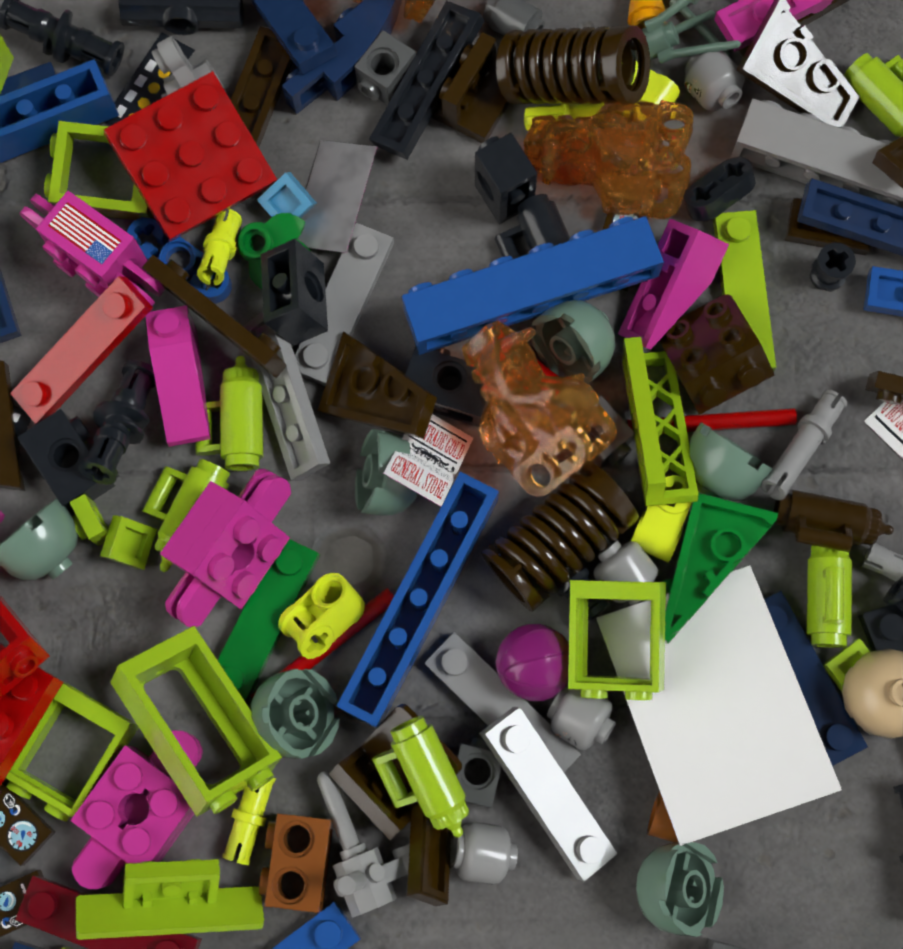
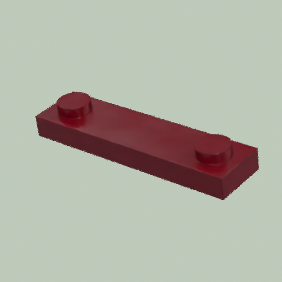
(53, 910)

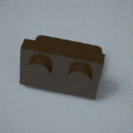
(716, 353)
(363, 783)

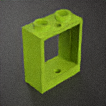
(57, 183)
(598, 686)
(59, 803)

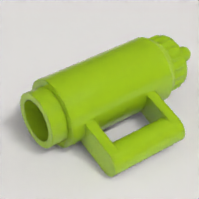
(880, 88)
(239, 419)
(189, 492)
(829, 597)
(427, 772)

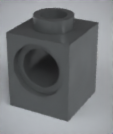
(383, 53)
(483, 793)

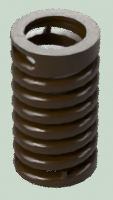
(573, 65)
(585, 534)

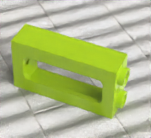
(222, 703)

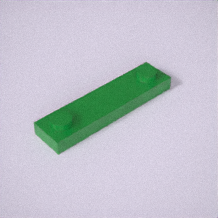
(257, 625)

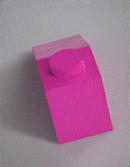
(687, 271)
(178, 375)

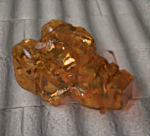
(618, 155)
(533, 414)

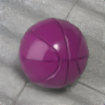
(533, 662)

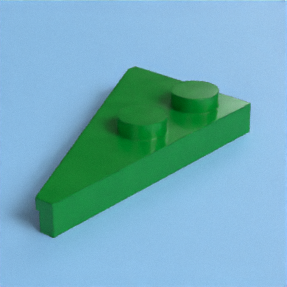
(712, 547)

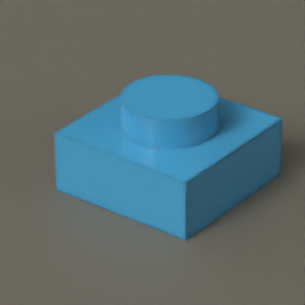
(287, 197)

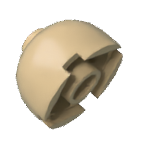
(875, 693)

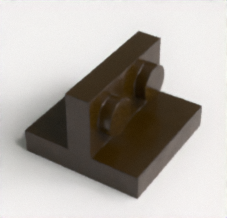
(472, 98)

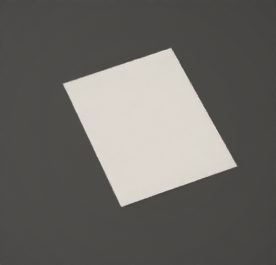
(732, 722)

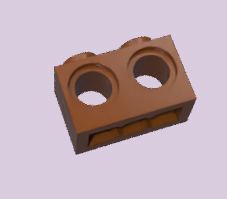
(310, 864)

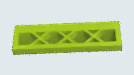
(648, 426)

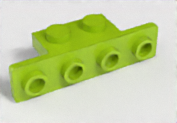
(168, 901)

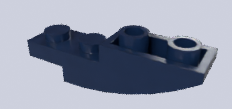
(354, 34)

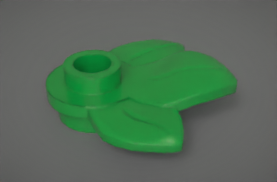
(275, 232)

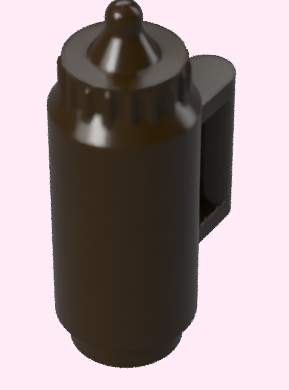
(829, 521)

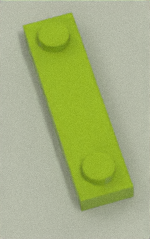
(743, 273)

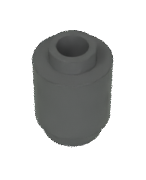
(512, 15)

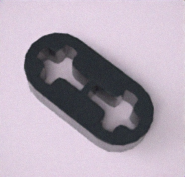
(719, 189)

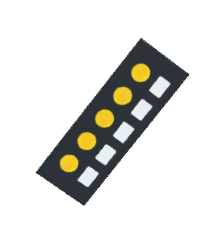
(145, 84)

